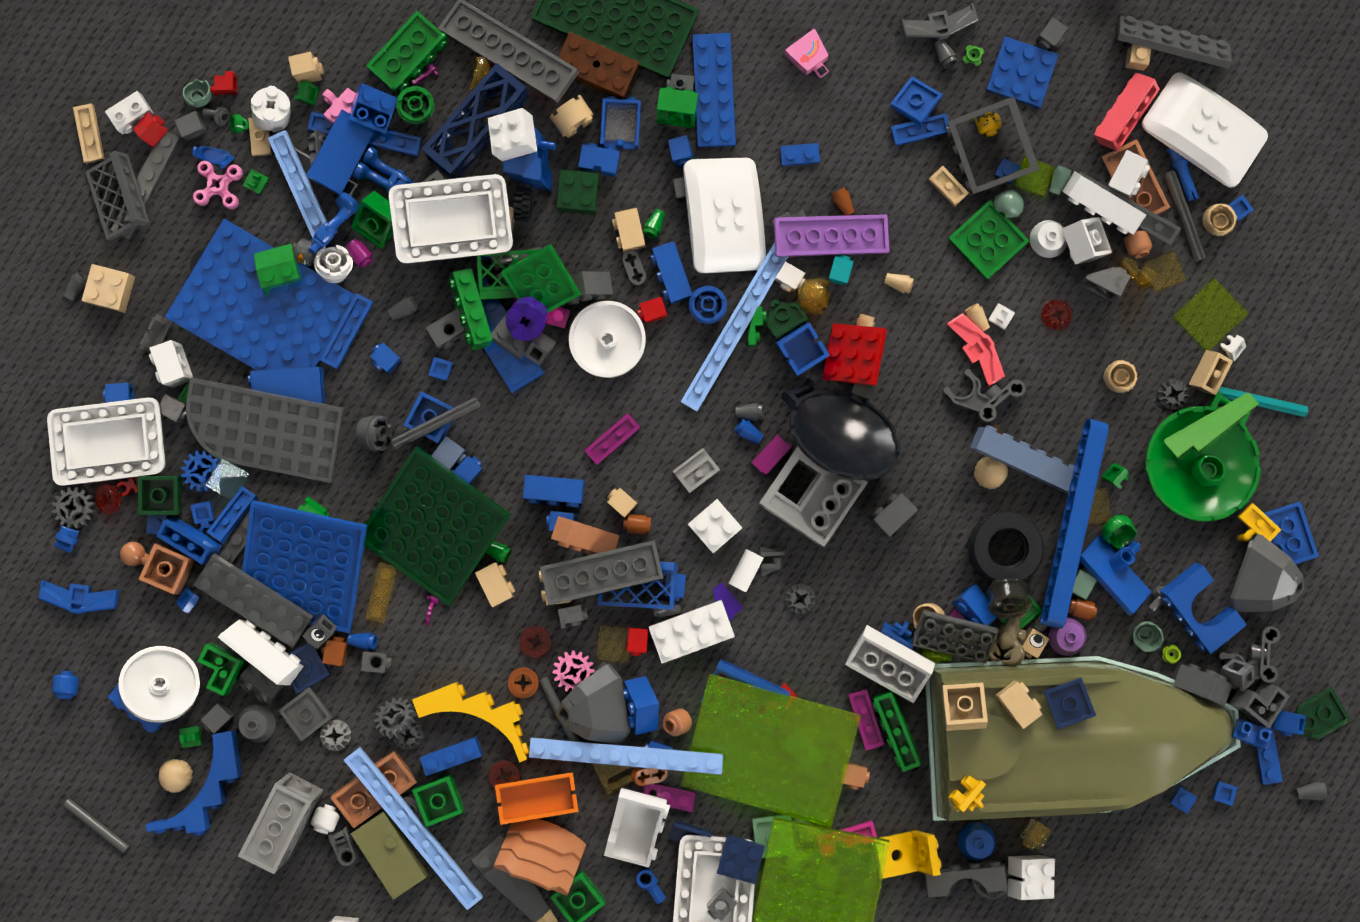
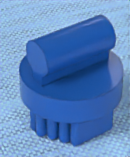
(66, 539)

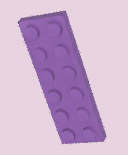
(831, 235)

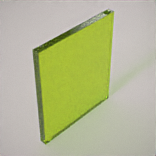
(1210, 314)

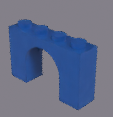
(1180, 595)

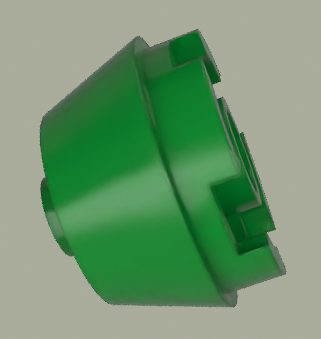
(415, 105)

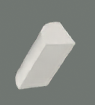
(745, 570)

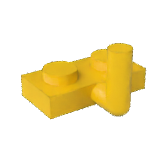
(1257, 523)

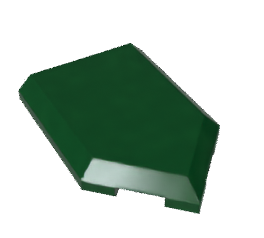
(1323, 714)

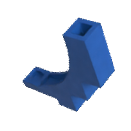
(224, 767)

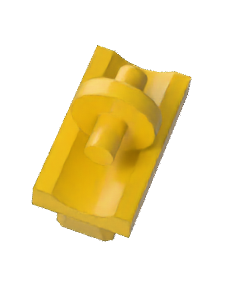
(971, 797)

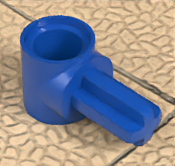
(1124, 556)
(651, 886)

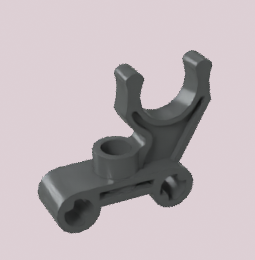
(989, 401)
(1259, 655)

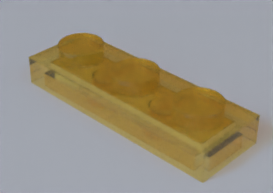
(381, 592)

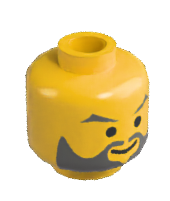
(988, 123)

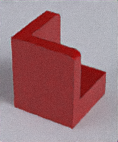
(225, 84)

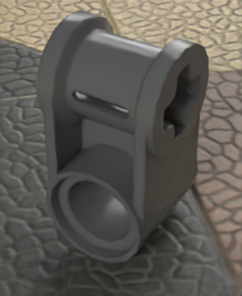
(343, 845)

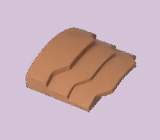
(541, 854)

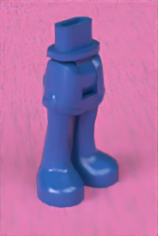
(371, 159)
(347, 207)

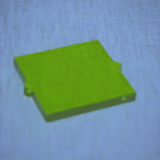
(1037, 181)

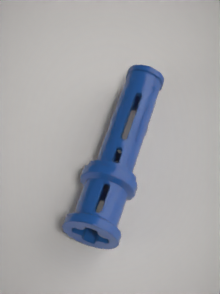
(1180, 165)

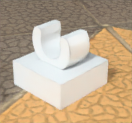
(1001, 316)
(1235, 348)

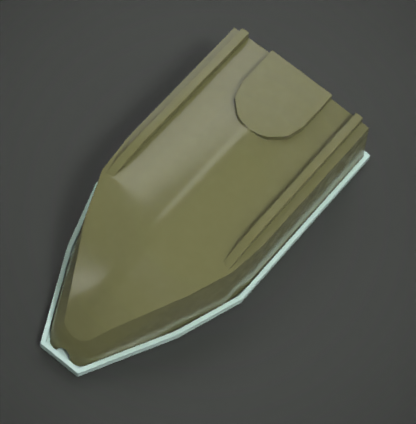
(1132, 749)

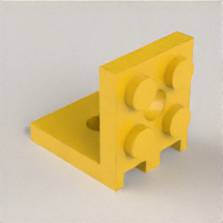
(916, 853)

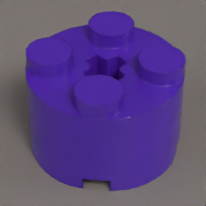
(521, 327)

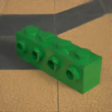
(470, 309)
(898, 731)

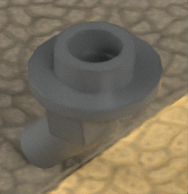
(220, 115)
(1158, 599)

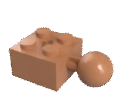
(155, 563)

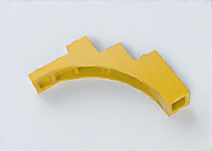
(452, 699)

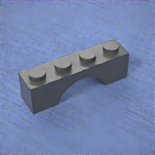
(990, 876)

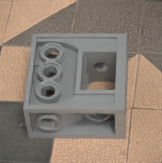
(813, 501)
(280, 823)

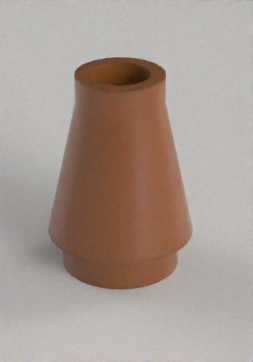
(843, 201)

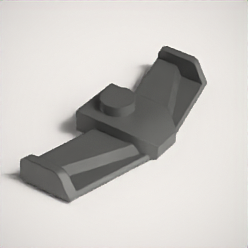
(939, 24)

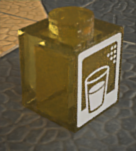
(1035, 834)

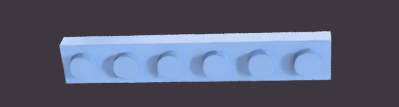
(297, 181)

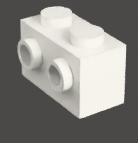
(128, 112)

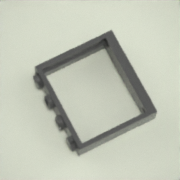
(959, 150)

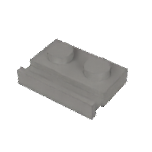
(696, 470)

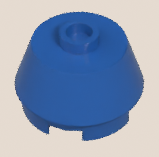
(707, 304)
(977, 841)

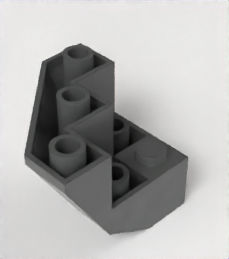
(1266, 579)
(597, 708)

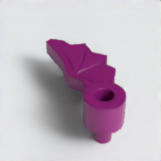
(431, 69)
(433, 600)

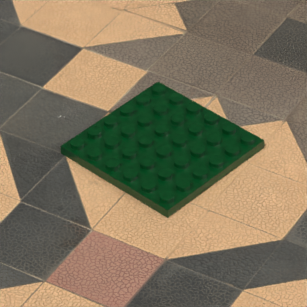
(434, 526)

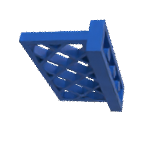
(667, 568)
(741, 675)

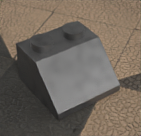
(1106, 283)

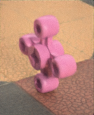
(212, 189)

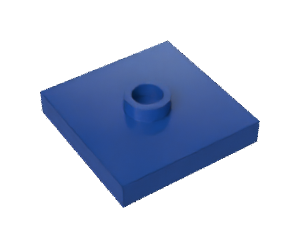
(916, 101)

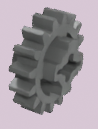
(75, 499)
(395, 718)

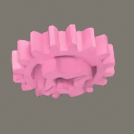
(570, 662)

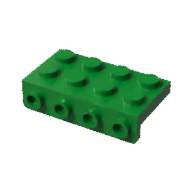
(407, 53)

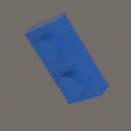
(800, 154)

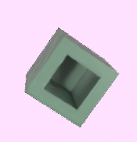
(1083, 584)

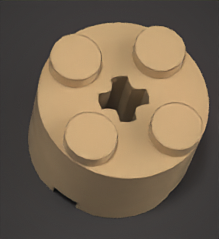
(571, 116)

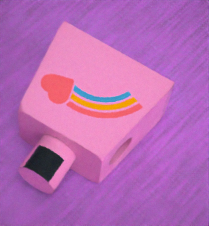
(808, 54)

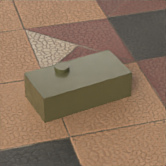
(390, 854)

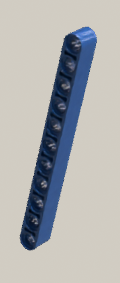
(1074, 523)

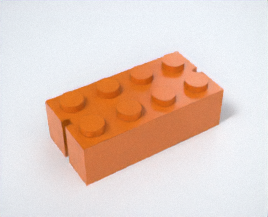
(536, 798)

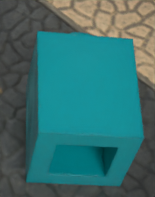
(840, 270)

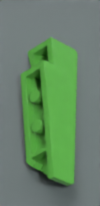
(1211, 427)

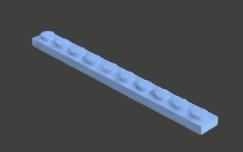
(733, 330)
(626, 755)
(413, 828)

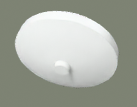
(607, 339)
(159, 684)

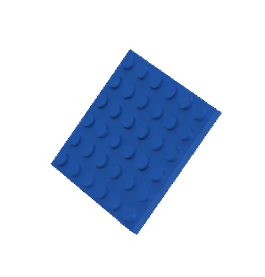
(306, 559)

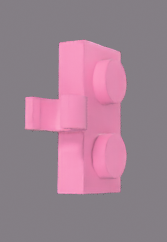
(343, 102)

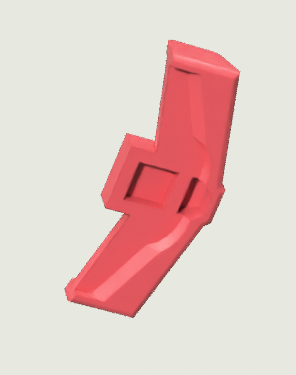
(978, 347)

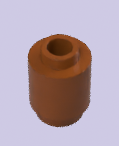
(637, 524)
(1082, 608)

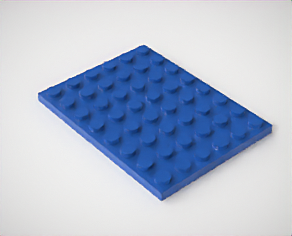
(230, 311)

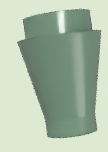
(1059, 179)

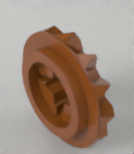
(516, 689)

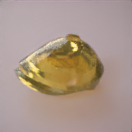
(481, 67)

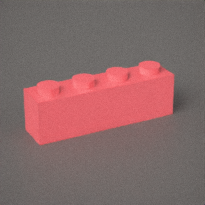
(1126, 111)

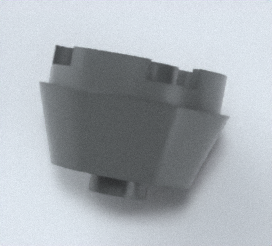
(374, 432)
(256, 723)

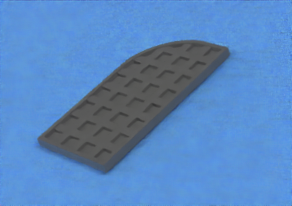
(265, 429)

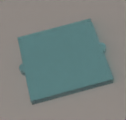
(227, 479)

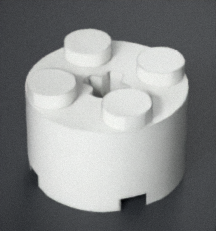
(270, 109)

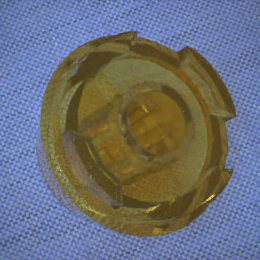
(814, 295)

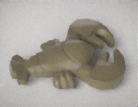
(1009, 637)

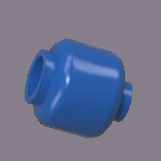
(65, 685)

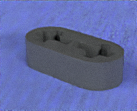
(629, 269)

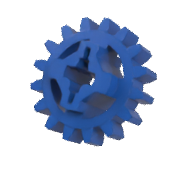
(199, 464)

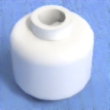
(325, 819)

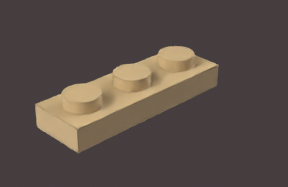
(88, 133)

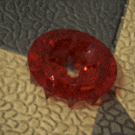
(1053, 322)
(102, 498)
(527, 646)
(507, 766)

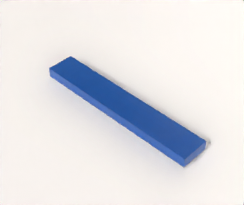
(390, 141)

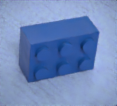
(554, 490)

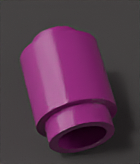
(360, 254)

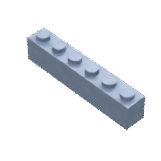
(1023, 458)

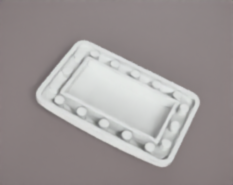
(1205, 129)
(724, 215)
(450, 218)
(106, 441)
(699, 882)

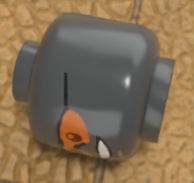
(302, 254)

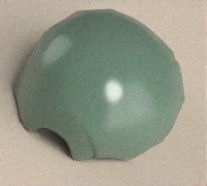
(191, 95)
(1009, 203)
(1154, 635)

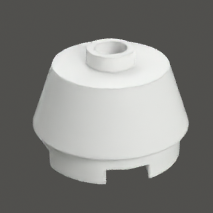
(1048, 239)
(333, 263)

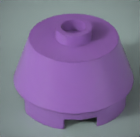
(1069, 639)

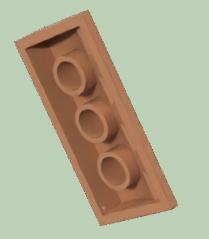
(1150, 193)
(355, 799)

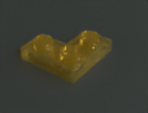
(1142, 277)

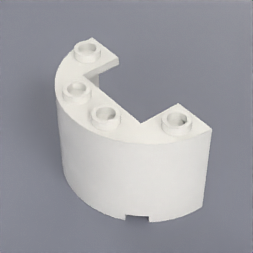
(636, 827)

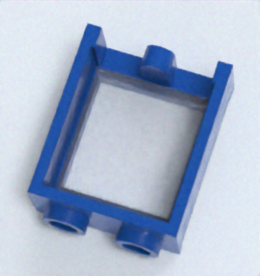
(620, 123)

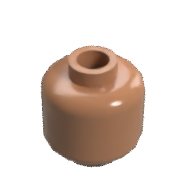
(1138, 244)
(677, 722)

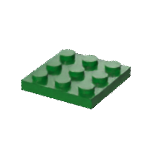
(988, 240)
(543, 278)

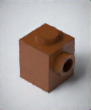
(335, 651)

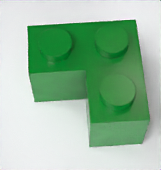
(225, 665)

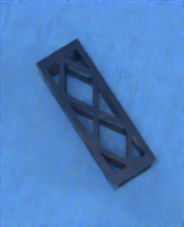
(494, 78)

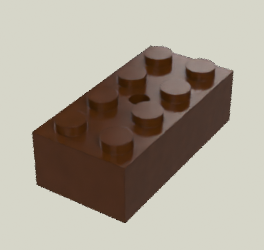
(615, 70)

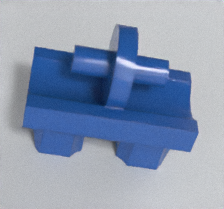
(898, 633)
(1252, 734)

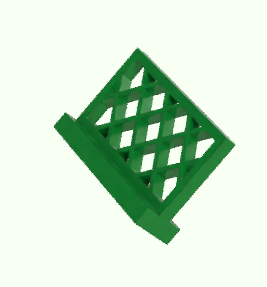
(493, 291)

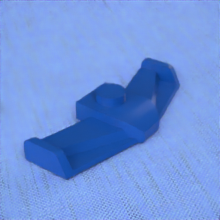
(78, 597)

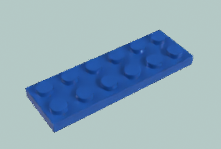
(714, 90)
(513, 371)

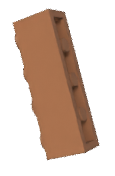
(583, 537)

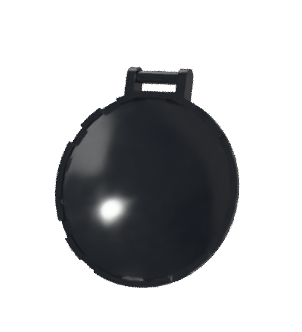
(842, 433)

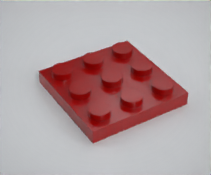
(854, 354)

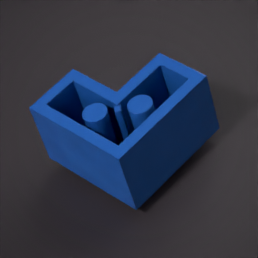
(641, 705)

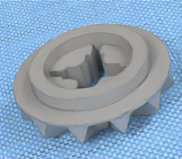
(342, 741)

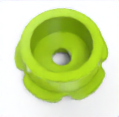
(1171, 649)

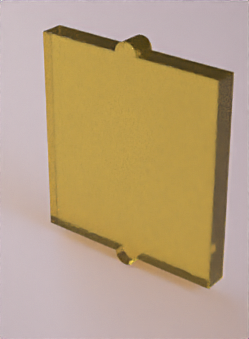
(1167, 270)
(1100, 507)
(612, 644)

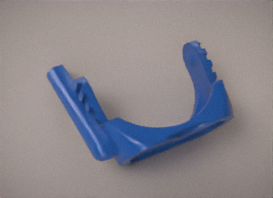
(213, 155)

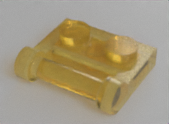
(607, 771)

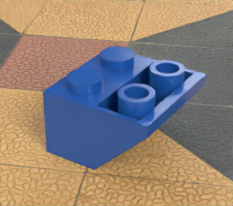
(372, 108)

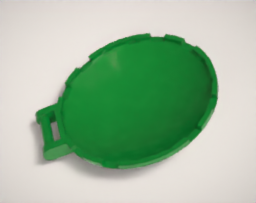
(1173, 478)

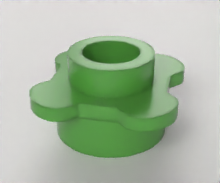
(978, 52)

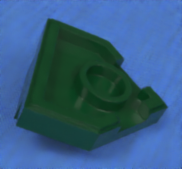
(785, 318)

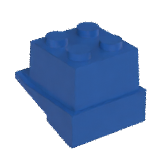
(533, 167)

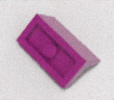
(771, 455)

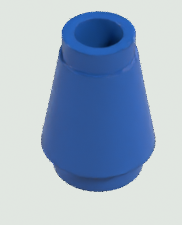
(748, 431)
(363, 641)

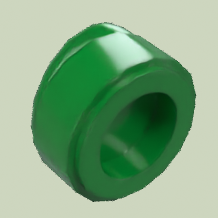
(236, 123)

